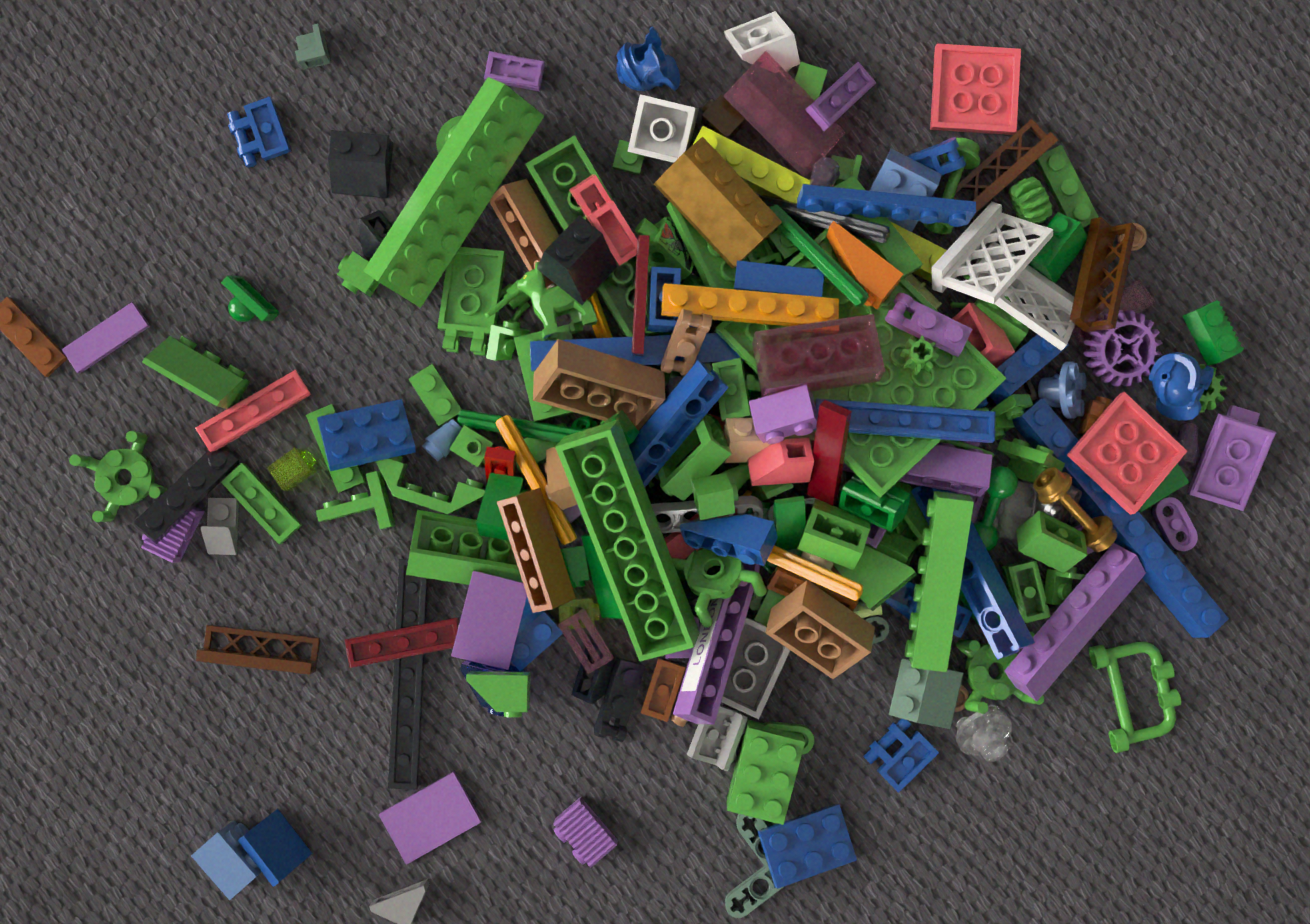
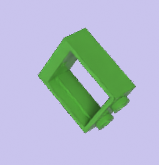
(699, 463)

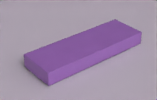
(840, 96)
(105, 337)

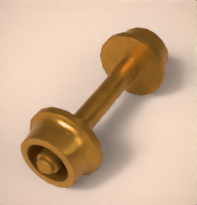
(1053, 486)

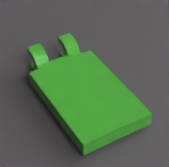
(469, 291)

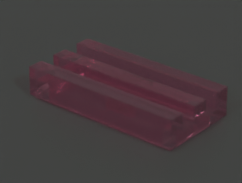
(595, 635)

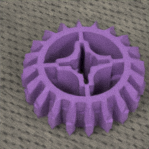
(1139, 360)

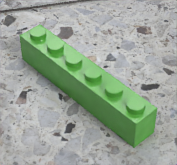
(940, 580)

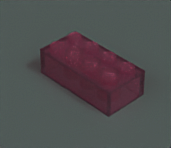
(818, 355)

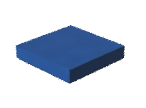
(275, 847)

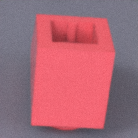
(782, 463)

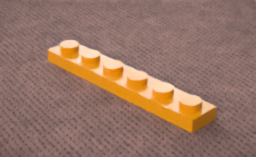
(748, 305)

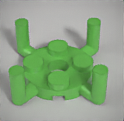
(107, 476)
(714, 586)
(979, 680)

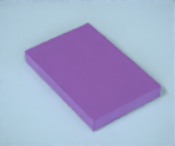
(1231, 462)
(490, 620)
(430, 817)

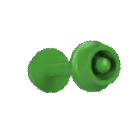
(970, 152)

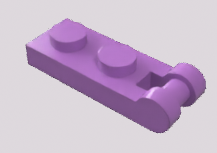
(926, 322)

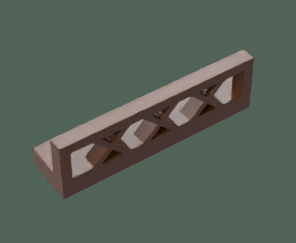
(1013, 171)
(1095, 276)
(256, 660)

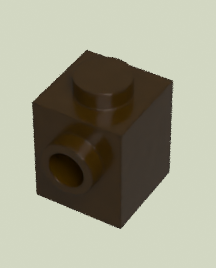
(722, 117)

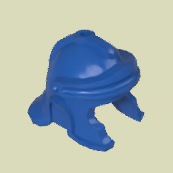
(646, 65)
(1179, 385)

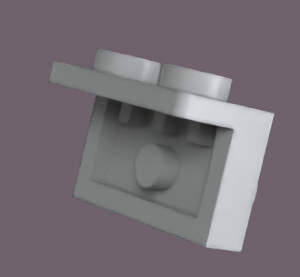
(719, 742)

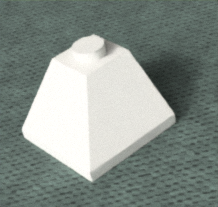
(765, 34)

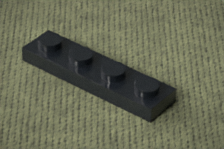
(185, 494)

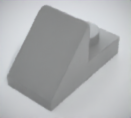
(222, 526)

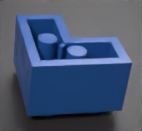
(656, 278)

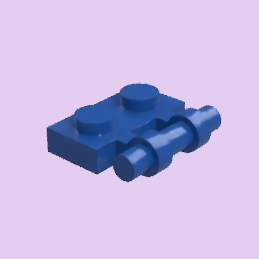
(267, 130)
(907, 760)

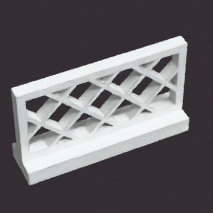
(972, 246)
(1041, 298)

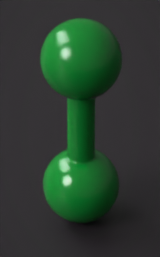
(1002, 485)

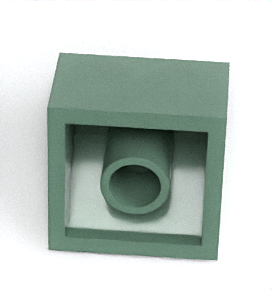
(926, 695)

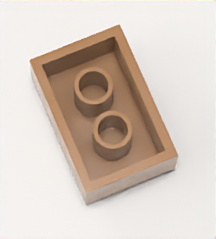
(820, 630)

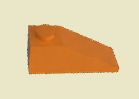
(864, 265)

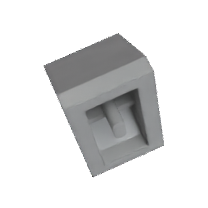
(402, 904)

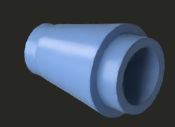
(441, 440)

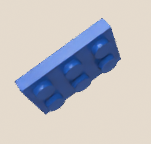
(366, 435)
(807, 845)

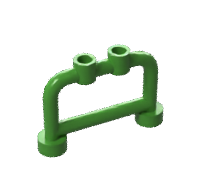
(1167, 698)

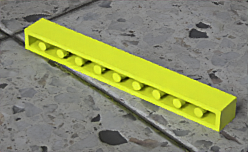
(779, 182)

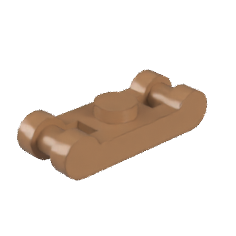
(685, 342)

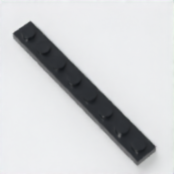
(407, 686)

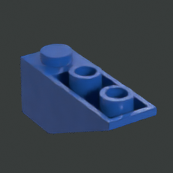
(736, 536)

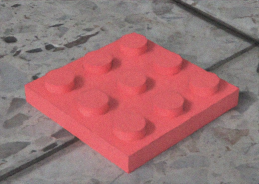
(975, 89)
(1127, 453)

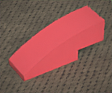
(606, 218)

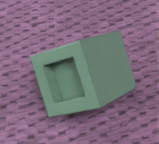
(312, 49)

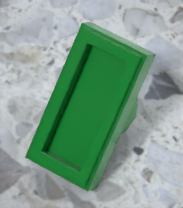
(247, 301)

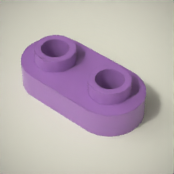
(1176, 522)

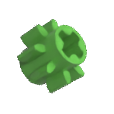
(912, 358)

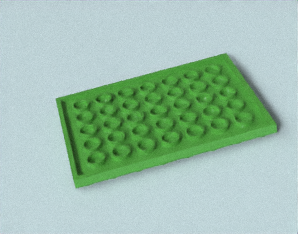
(951, 383)

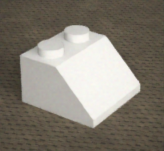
(662, 128)

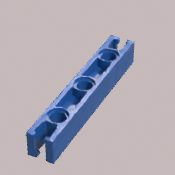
(676, 419)
(986, 591)

